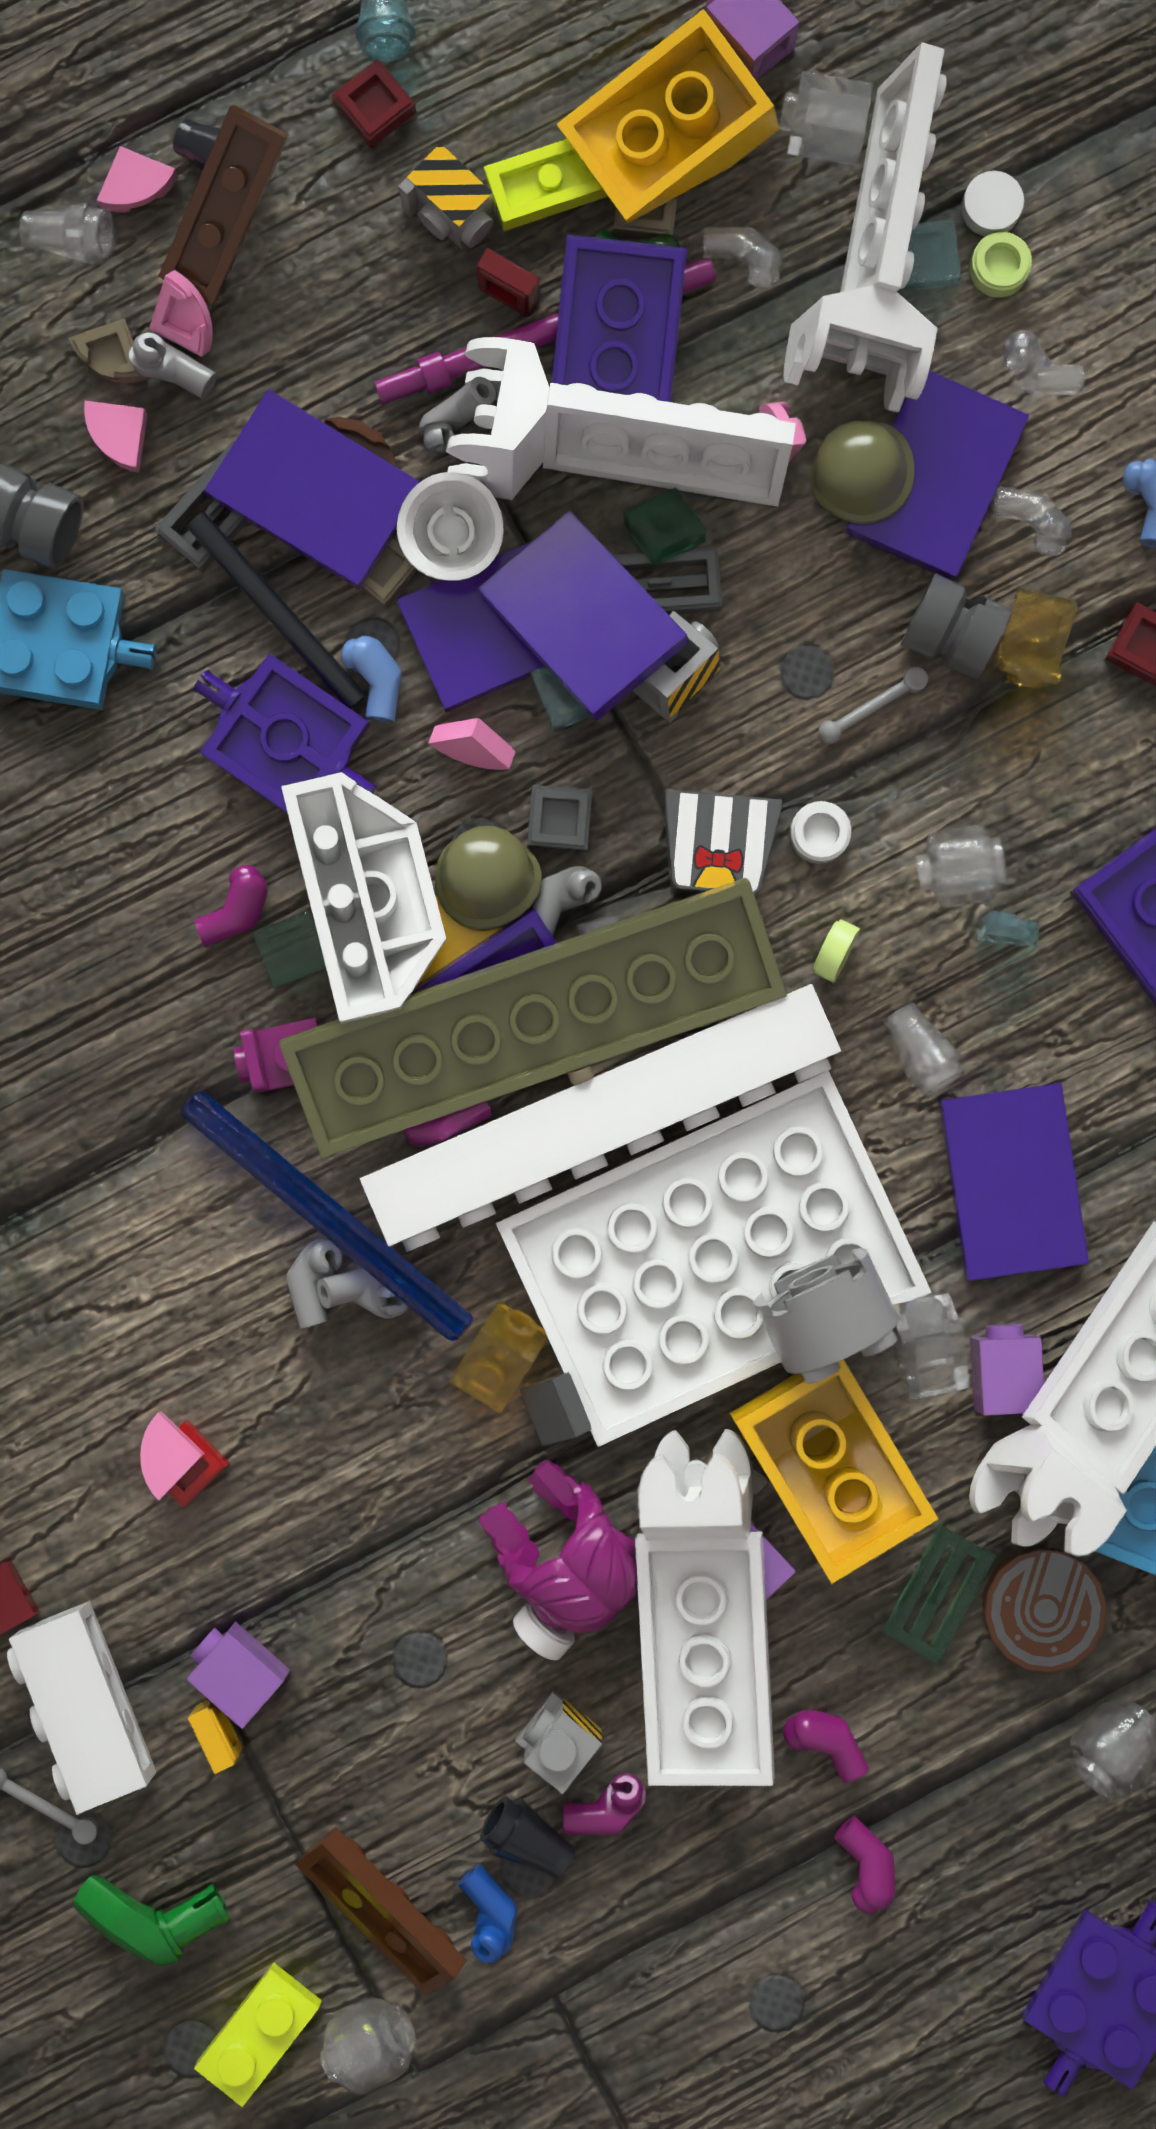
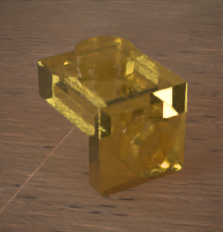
(1035, 638)
(499, 1357)

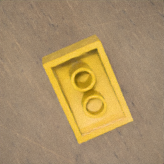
(671, 120)
(834, 1469)

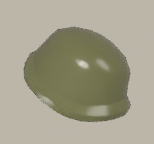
(863, 472)
(487, 878)

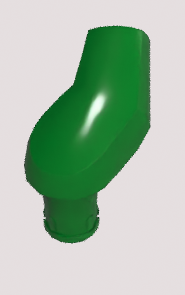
(143, 1929)

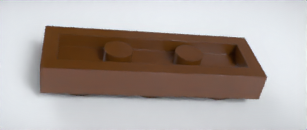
(224, 202)
(381, 1912)

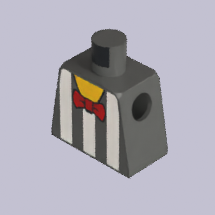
(717, 839)

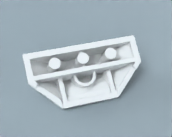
(365, 893)

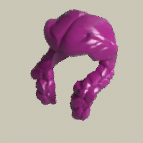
(594, 1570)

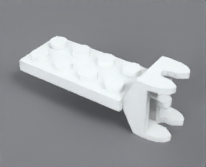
(869, 320)
(613, 435)
(1086, 1423)
(703, 1620)

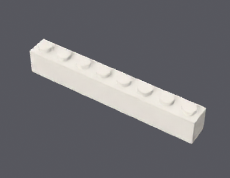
(600, 1116)

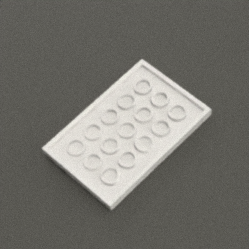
(660, 1260)

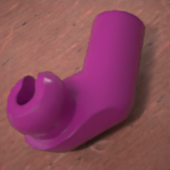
(241, 907)
(828, 1735)

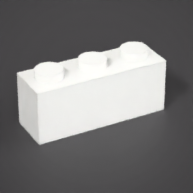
(80, 1708)

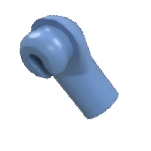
(1141, 478)
(380, 671)

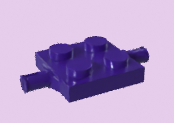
(280, 731)
(1100, 2000)

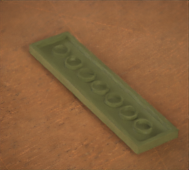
(534, 1017)

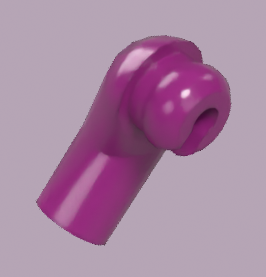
(447, 1126)
(610, 1812)
(876, 1866)

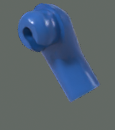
(495, 1914)

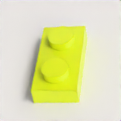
(540, 184)
(257, 2034)

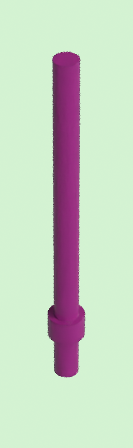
(436, 371)

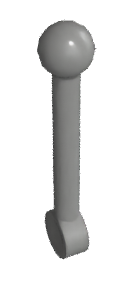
(913, 681)
(83, 1829)

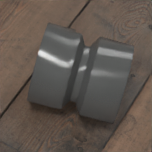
(36, 519)
(956, 627)

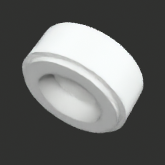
(992, 203)
(820, 832)
(540, 1637)

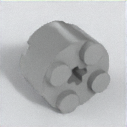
(828, 1315)

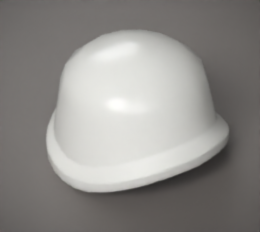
(450, 526)

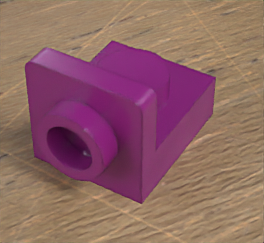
(262, 1059)

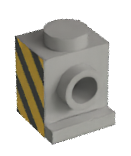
(448, 199)
(699, 661)
(559, 1741)

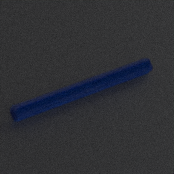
(327, 1216)

